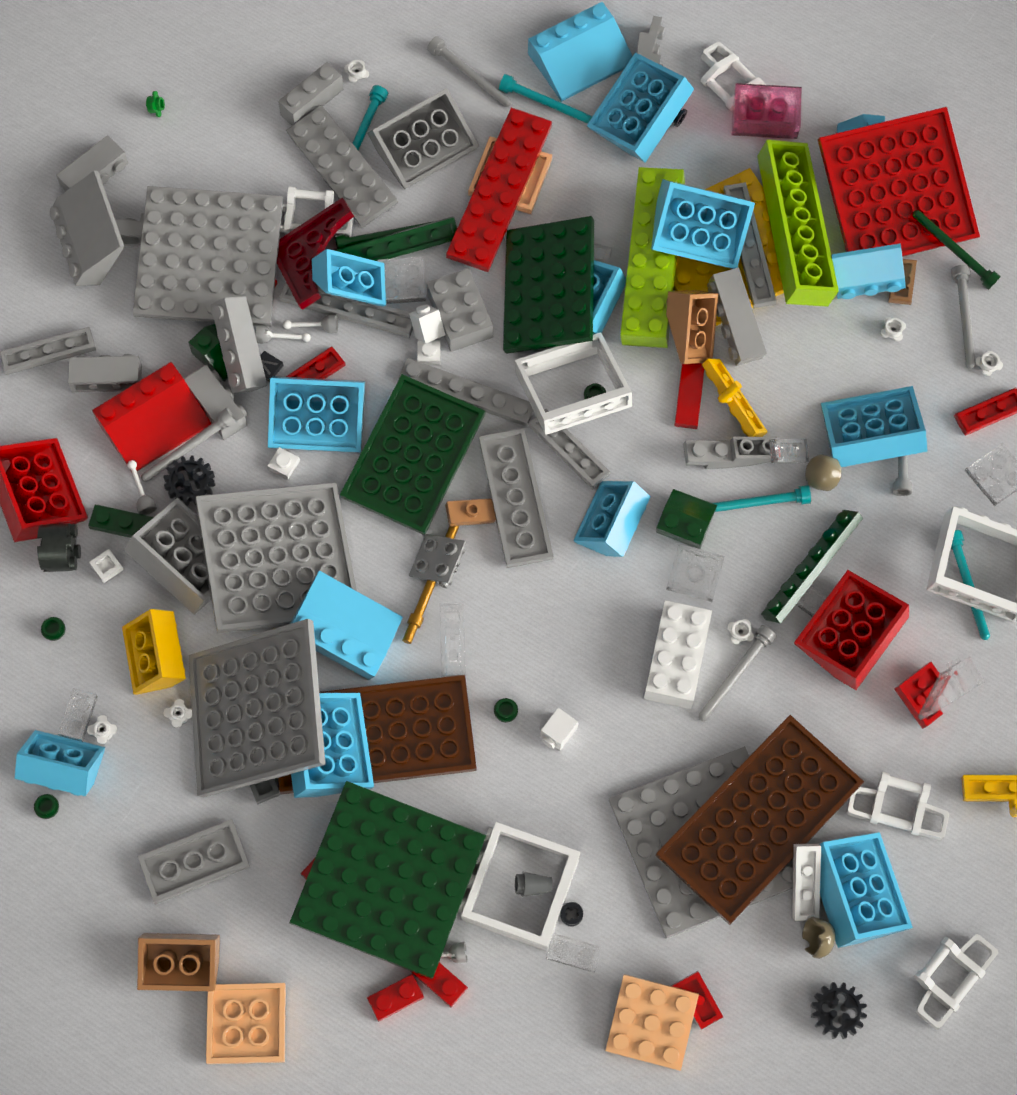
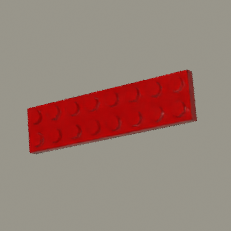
(499, 190)

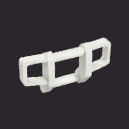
(717, 68)
(289, 208)
(921, 805)
(976, 972)

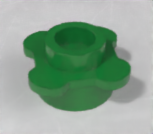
(155, 104)

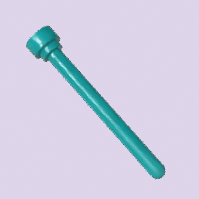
(510, 85)
(377, 96)
(800, 495)
(956, 546)

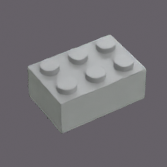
(460, 309)

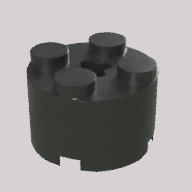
(58, 547)

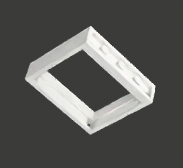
(582, 410)
(961, 592)
(476, 881)

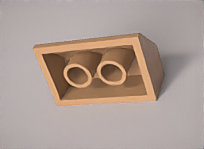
(178, 961)

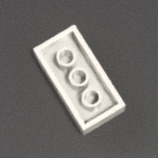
(678, 654)

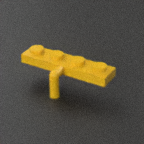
(730, 393)
(991, 789)

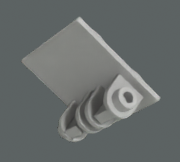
(438, 559)

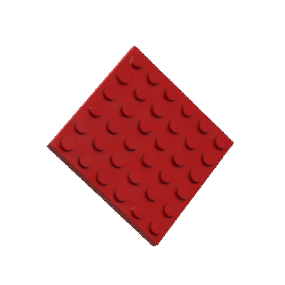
(891, 171)

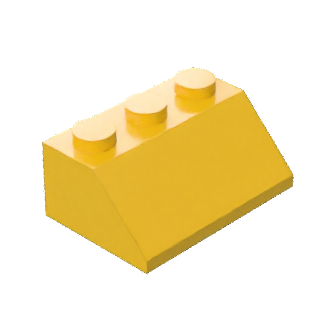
(153, 651)

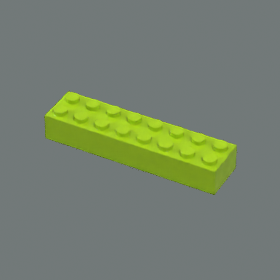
(797, 223)
(649, 271)

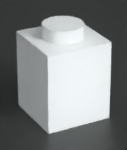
(427, 323)
(558, 729)

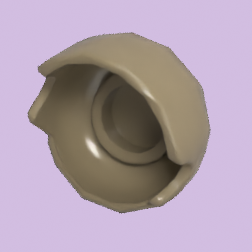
(823, 472)
(820, 937)

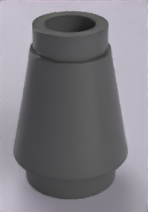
(532, 884)

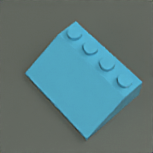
(580, 51)
(641, 106)
(700, 224)
(316, 414)
(874, 426)
(348, 625)
(344, 749)
(860, 890)

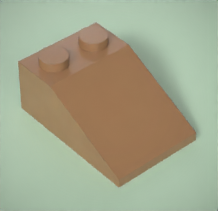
(693, 324)

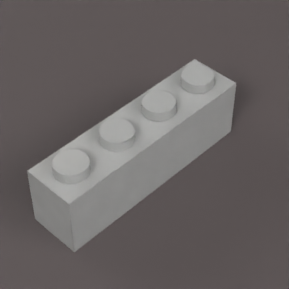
(737, 317)
(238, 344)

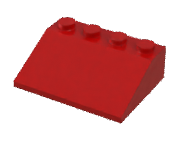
(151, 417)
(37, 488)
(853, 629)

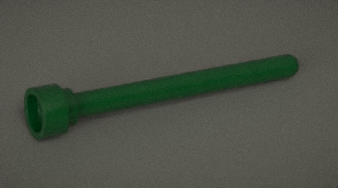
(343, 241)
(987, 277)

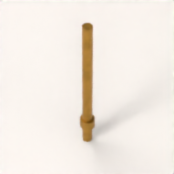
(415, 619)

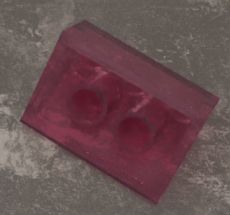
(766, 111)

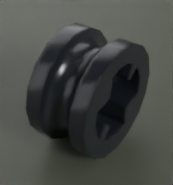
(680, 117)
(571, 906)

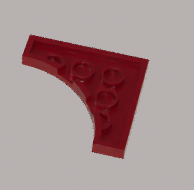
(305, 243)

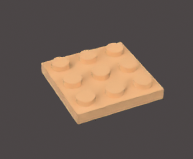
(533, 185)
(652, 1022)
(246, 1023)

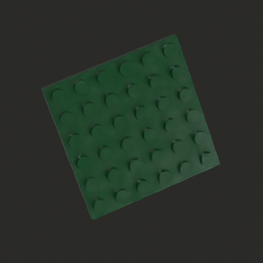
(388, 880)

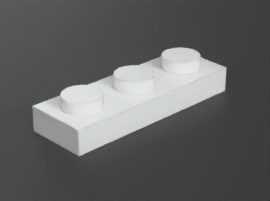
(806, 881)

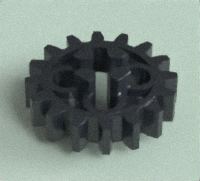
(177, 479)
(851, 1002)

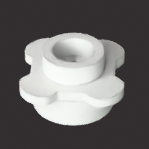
(356, 65)
(894, 323)
(990, 357)
(743, 625)
(178, 720)
(109, 729)

